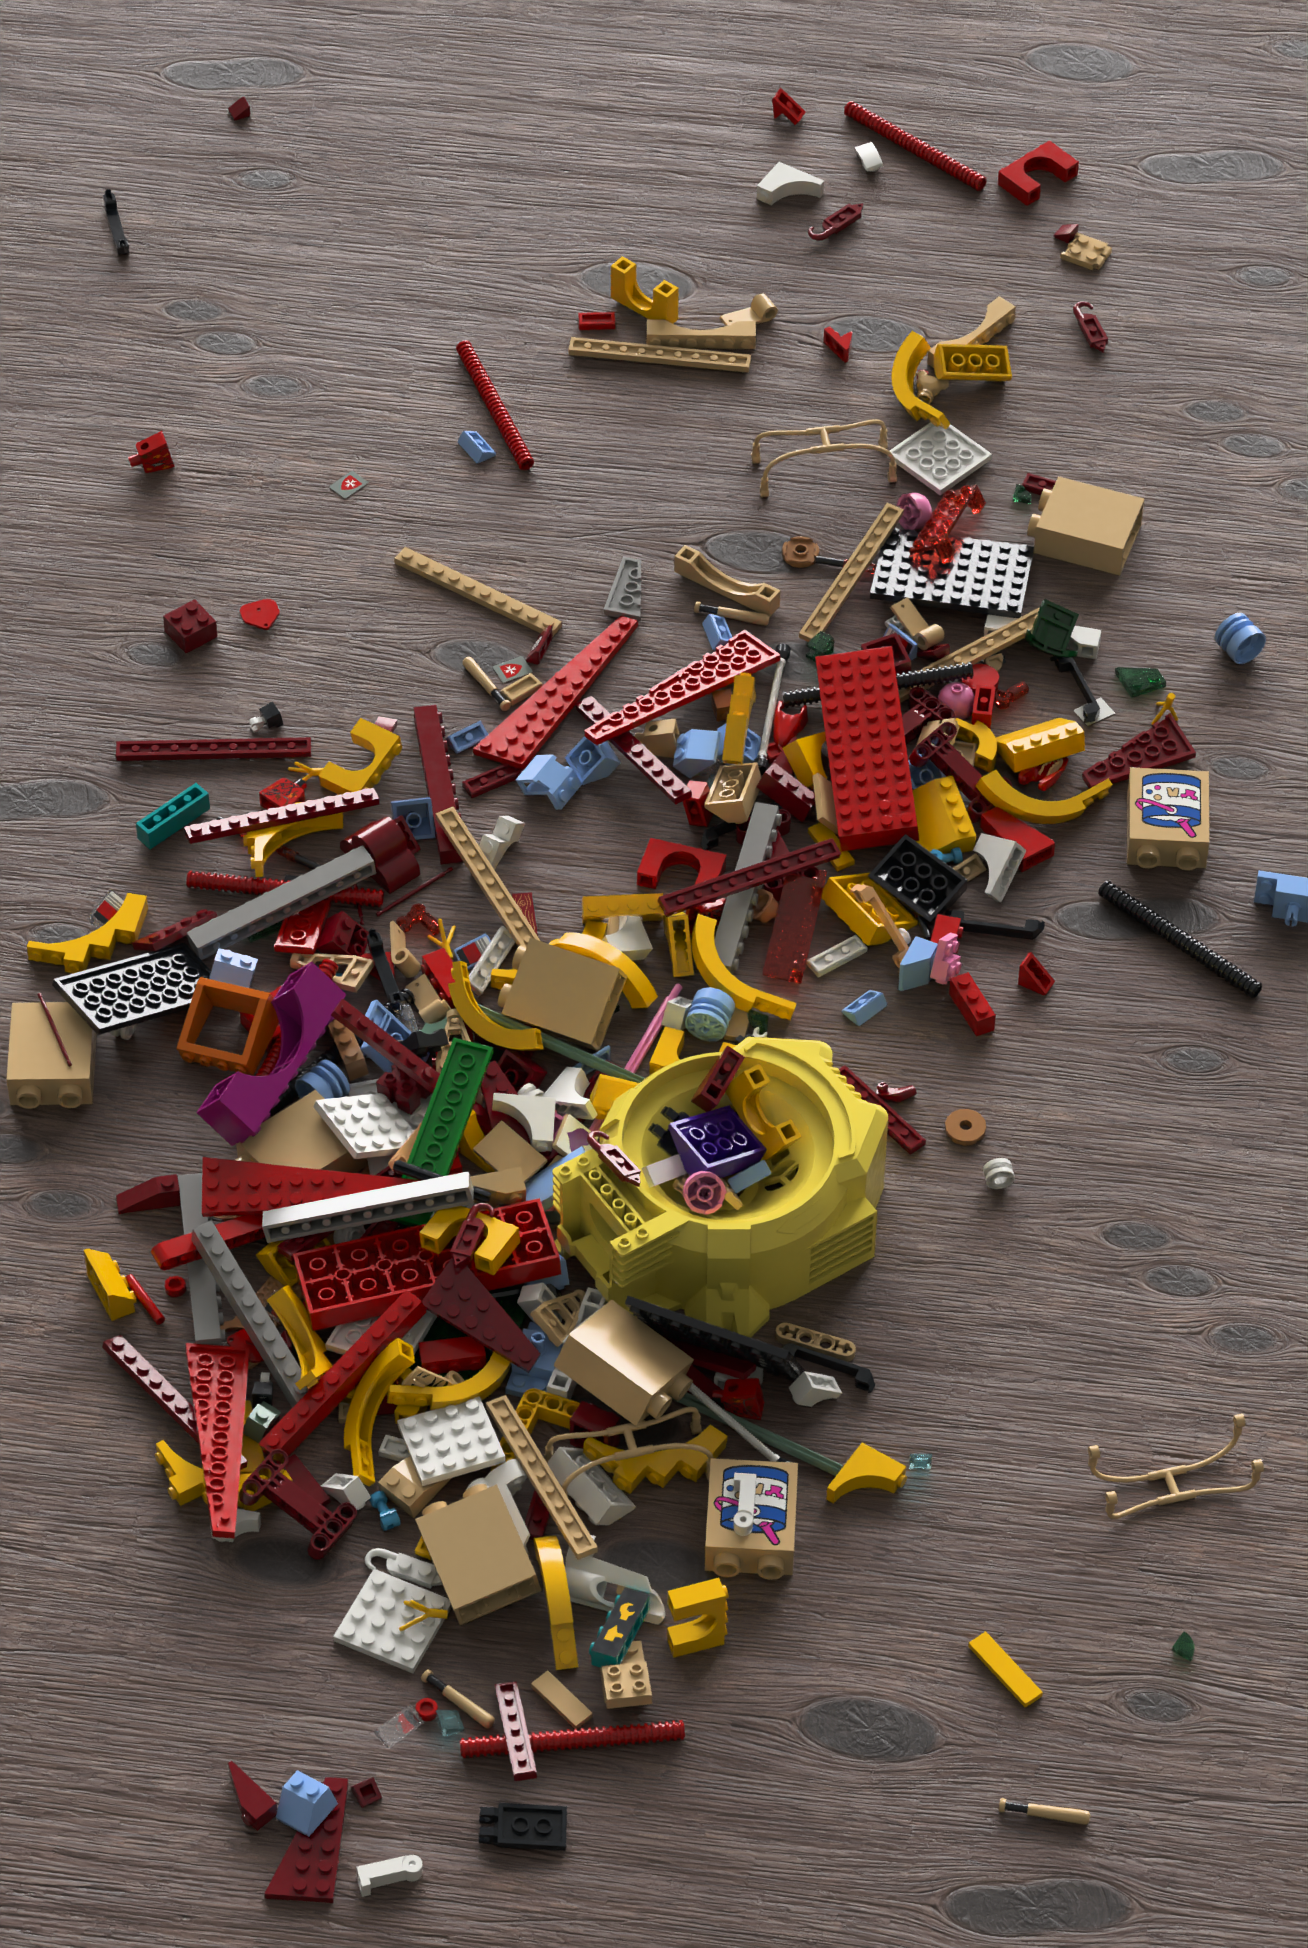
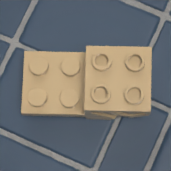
(627, 1682)

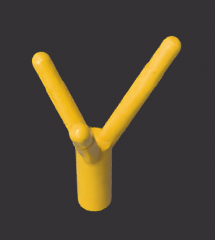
(1167, 705)
(304, 769)
(445, 943)
(429, 1612)

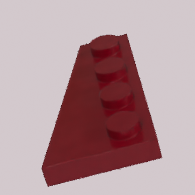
(174, 932)

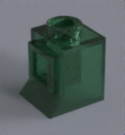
(820, 645)

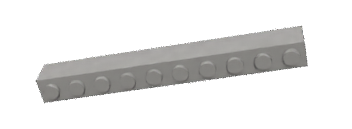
(281, 902)
(738, 907)
(368, 1207)
(201, 1281)
(249, 1310)

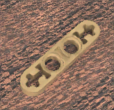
(816, 1339)

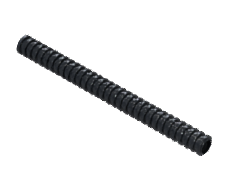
(903, 681)
(1180, 939)
(330, 1054)

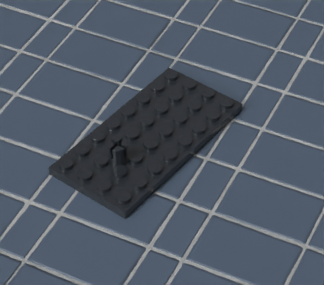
(134, 988)

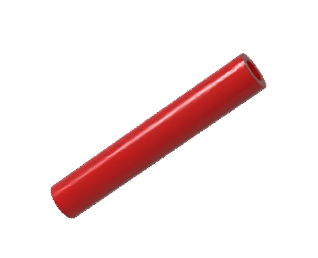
(144, 1299)

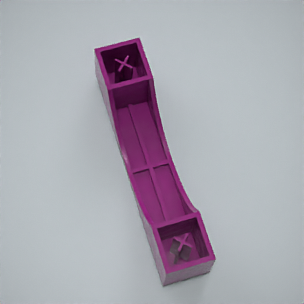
(303, 1010)

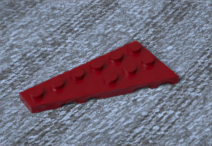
(1152, 749)
(497, 1082)
(470, 1308)
(312, 1862)

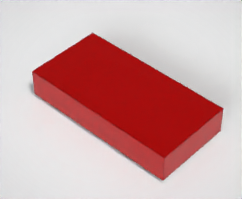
(596, 320)

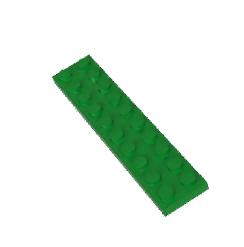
(448, 1113)

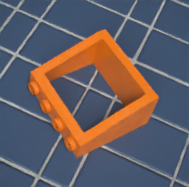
(236, 998)

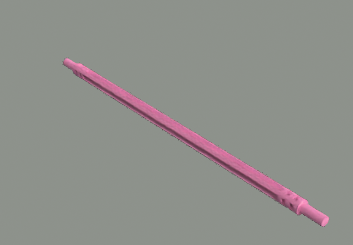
(643, 1047)

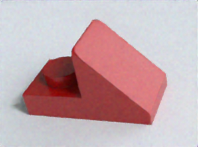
(785, 104)
(838, 344)

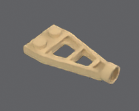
(352, 978)
(453, 1027)
(551, 1324)

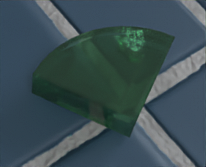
(1021, 495)
(758, 1020)
(1184, 1646)

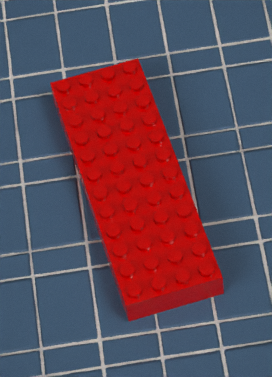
(866, 748)
(372, 1272)

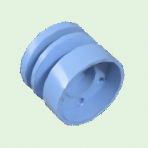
(1240, 638)
(710, 1014)
(325, 1079)

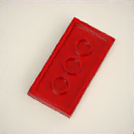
(303, 929)

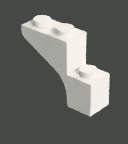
(505, 833)

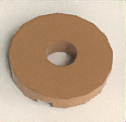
(797, 559)
(965, 1117)

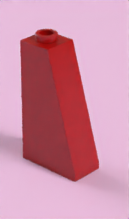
(1003, 825)

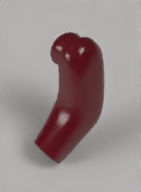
(895, 1094)

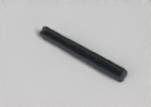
(422, 1174)

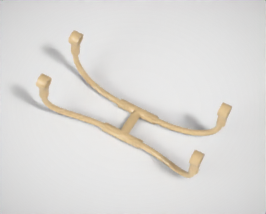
(826, 447)
(633, 1450)
(1175, 1496)

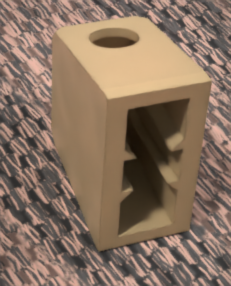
(660, 737)

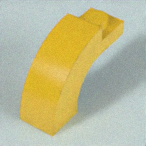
(987, 745)

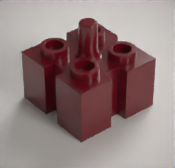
(401, 1089)

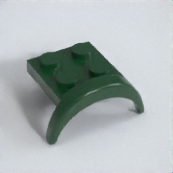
(1052, 630)

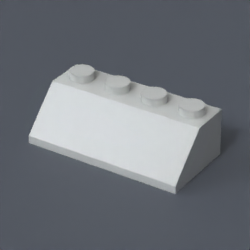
(591, 1489)

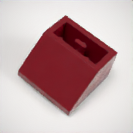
(342, 936)

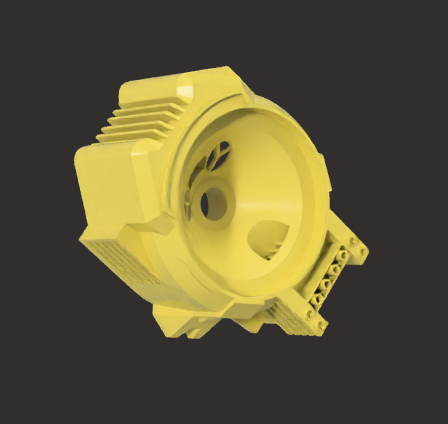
(732, 1261)

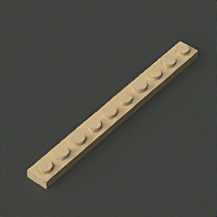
(659, 354)
(852, 572)
(476, 591)
(982, 647)
(486, 876)
(542, 1477)

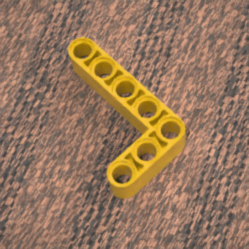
(545, 1407)

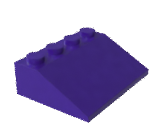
(716, 1143)

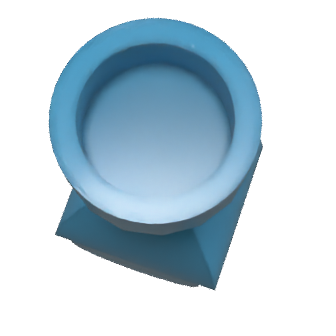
(955, 855)
(388, 1517)

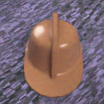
(766, 906)

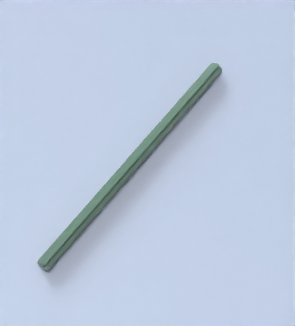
(566, 1049)
(769, 1437)

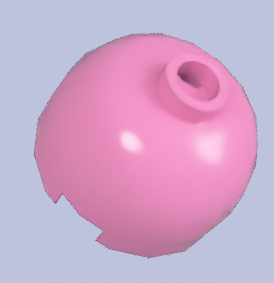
(916, 511)
(959, 698)
(704, 1192)

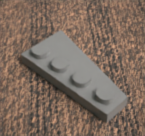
(626, 591)

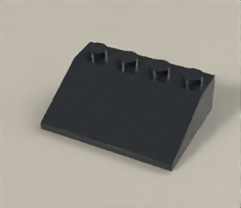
(919, 879)

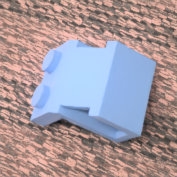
(549, 778)

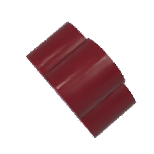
(388, 848)

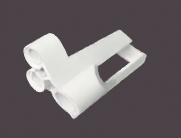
(509, 1479)
(589, 1578)

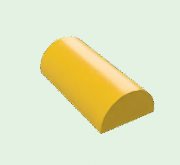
(972, 362)

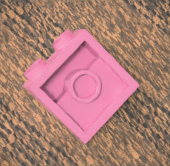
(946, 963)

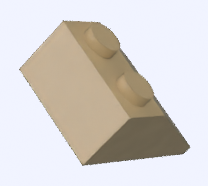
(504, 1185)
(405, 1489)

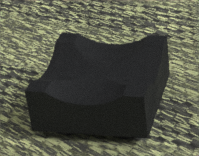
(421, 1043)

